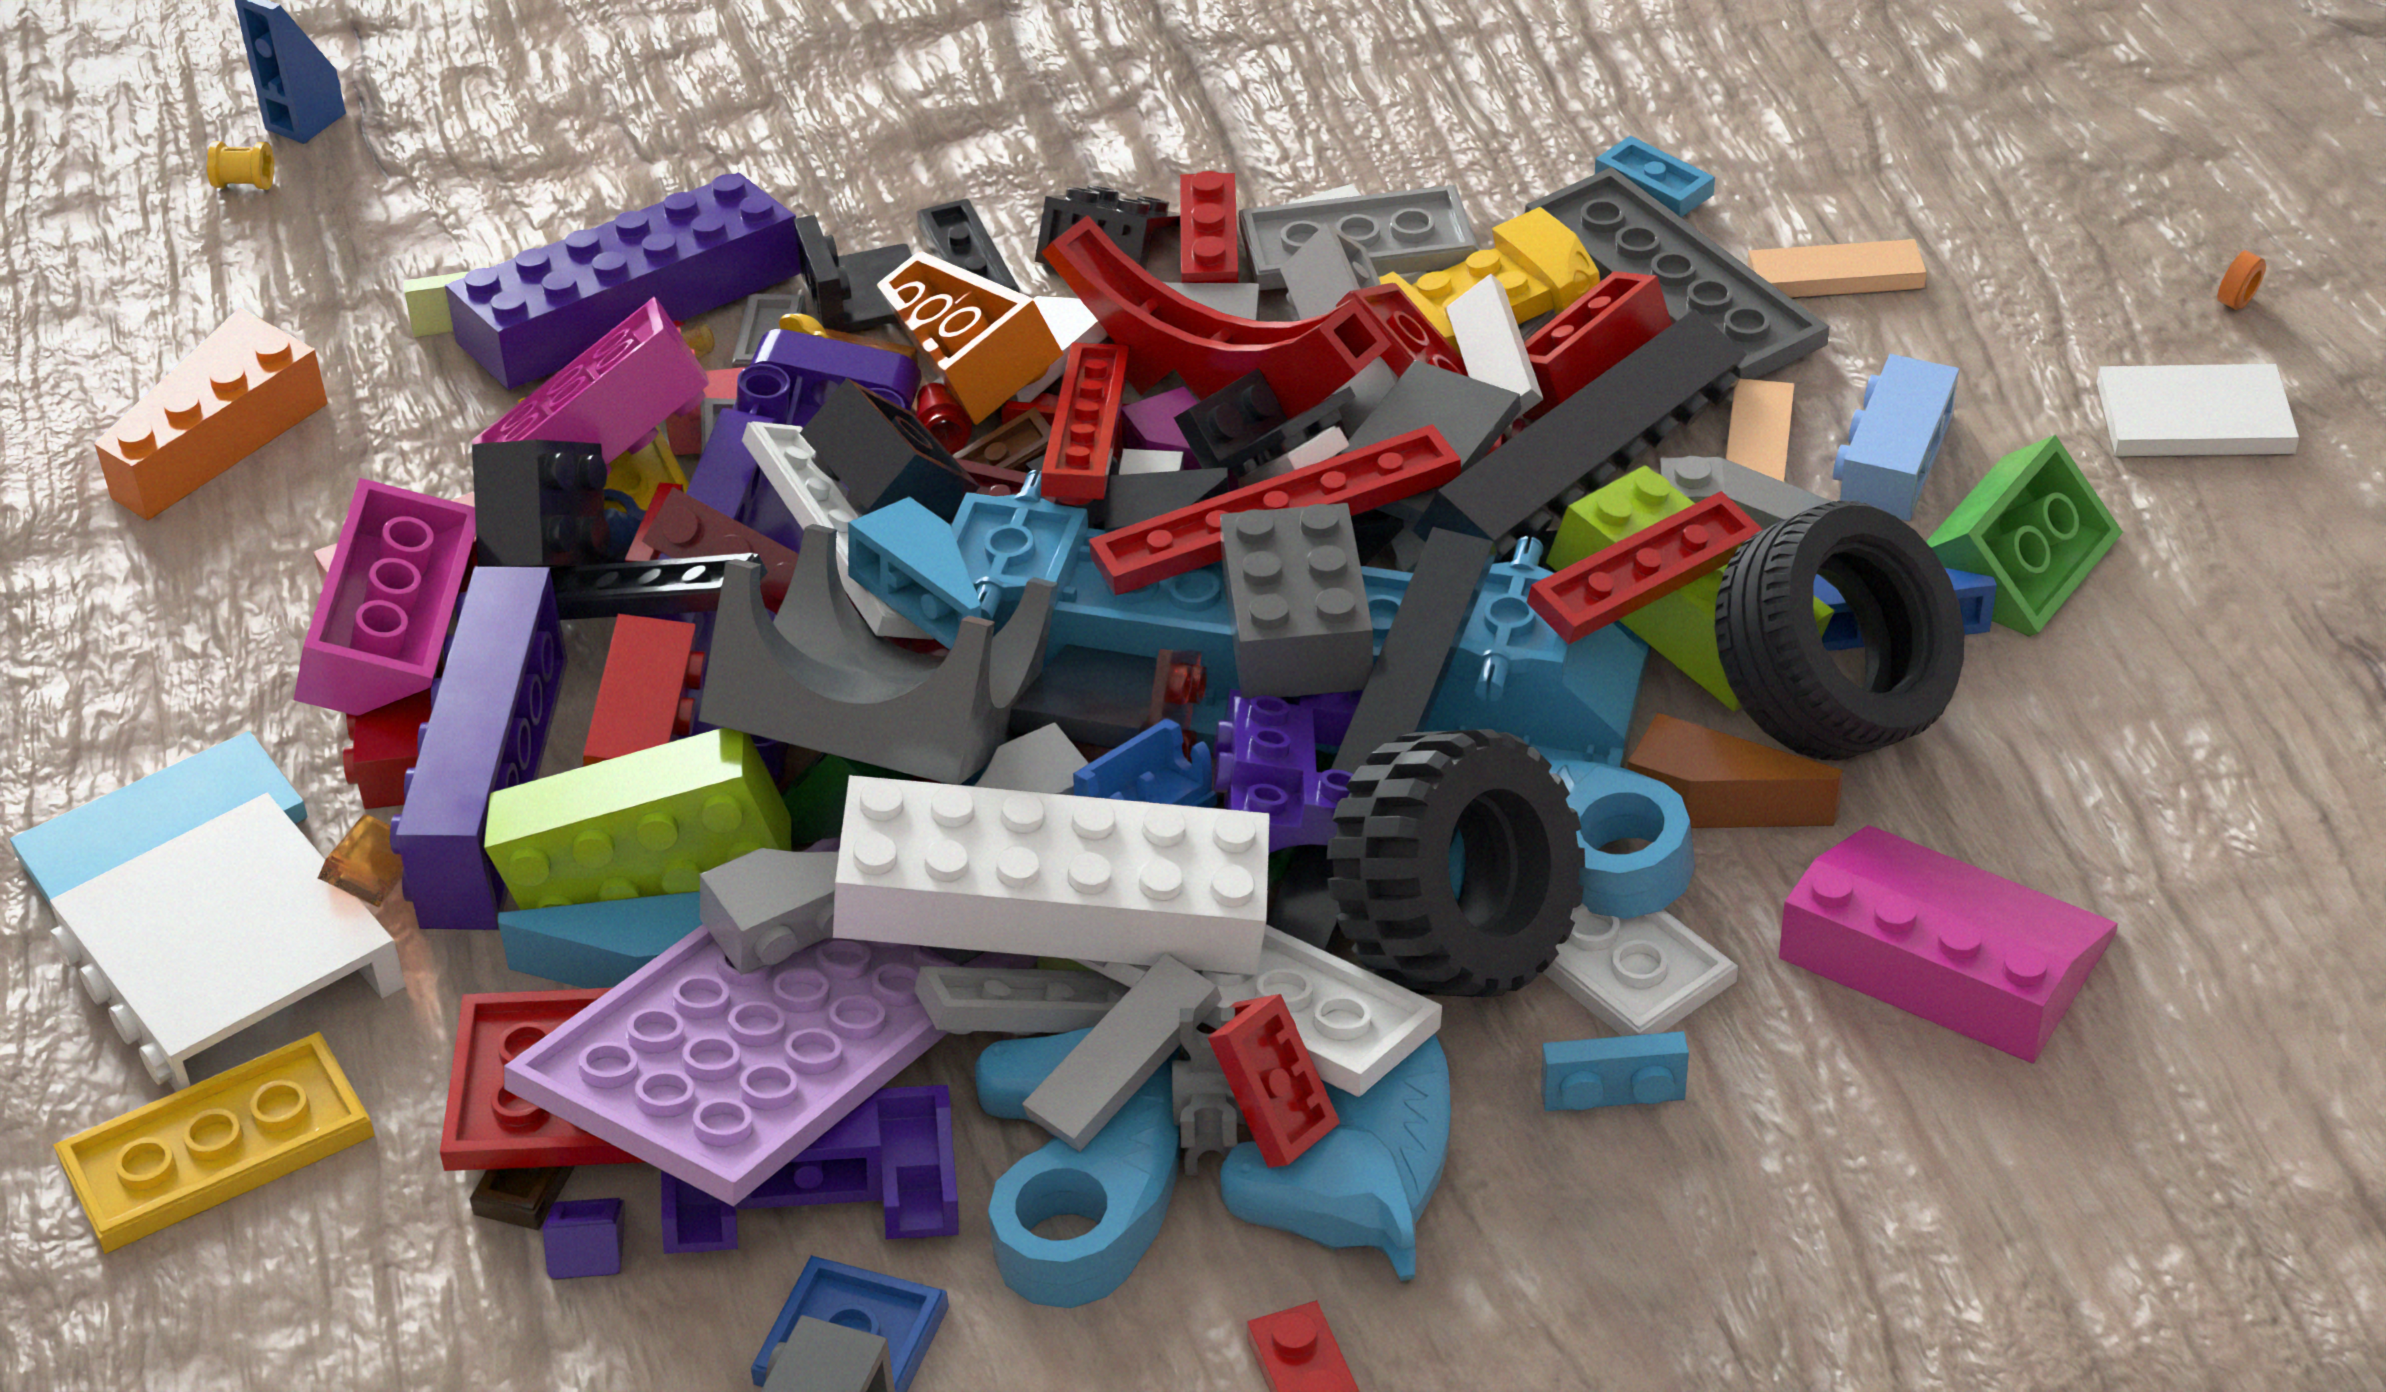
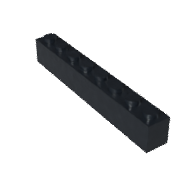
(1589, 437)

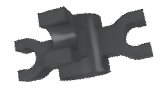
(1202, 1095)

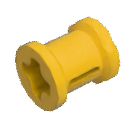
(240, 165)

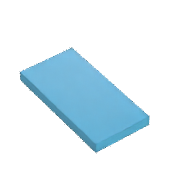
(150, 813)

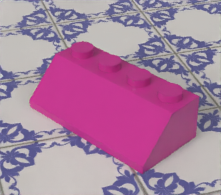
(385, 599)

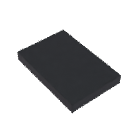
(1090, 696)

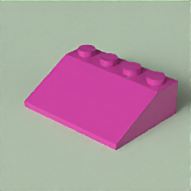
(612, 390)
(1942, 939)

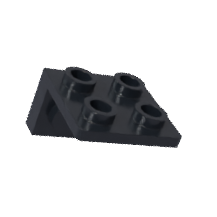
(1123, 220)
(845, 286)
(1246, 419)

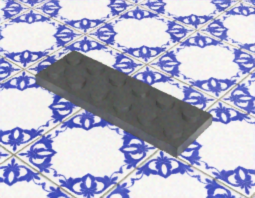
(1639, 235)

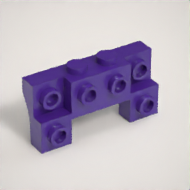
(1270, 762)
(884, 1149)

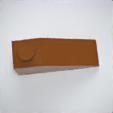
(1736, 780)

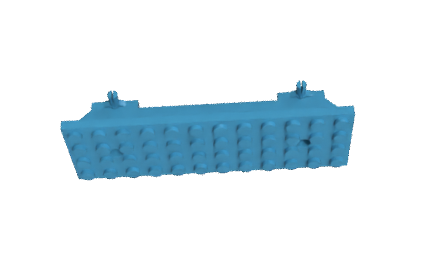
(1504, 677)

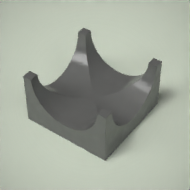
(841, 690)

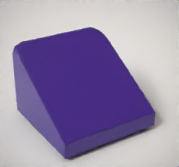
(584, 1237)

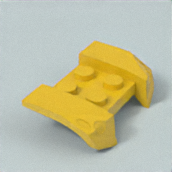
(1532, 258)

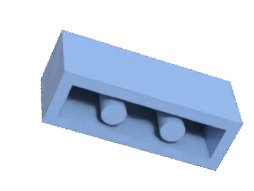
(1897, 435)

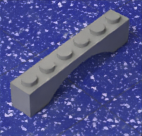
(784, 900)

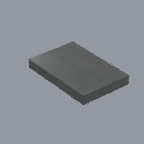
(1462, 409)

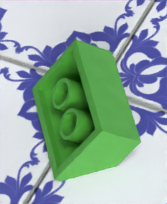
(2031, 530)

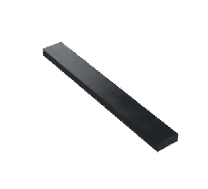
(1392, 705)

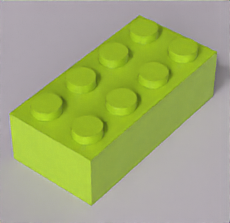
(1680, 622)
(636, 822)

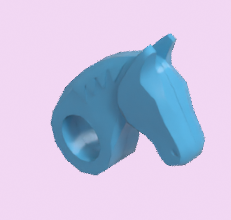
(1611, 807)
(1365, 1175)
(1116, 1179)

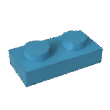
(1659, 174)
(1614, 1071)

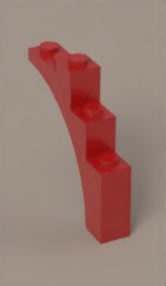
(1207, 347)

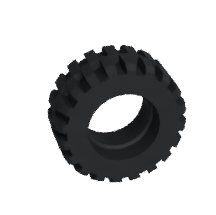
(1396, 863)

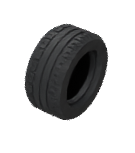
(1902, 611)

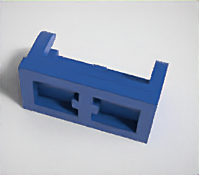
(1151, 771)

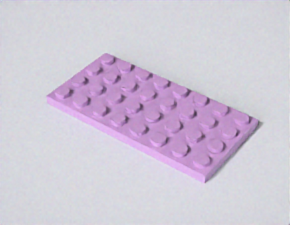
(735, 1070)

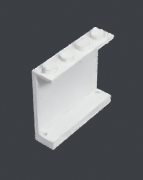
(216, 935)

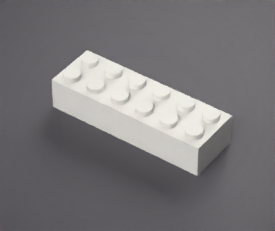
(1051, 875)

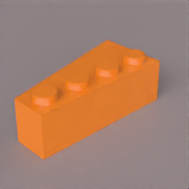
(971, 331)
(210, 414)

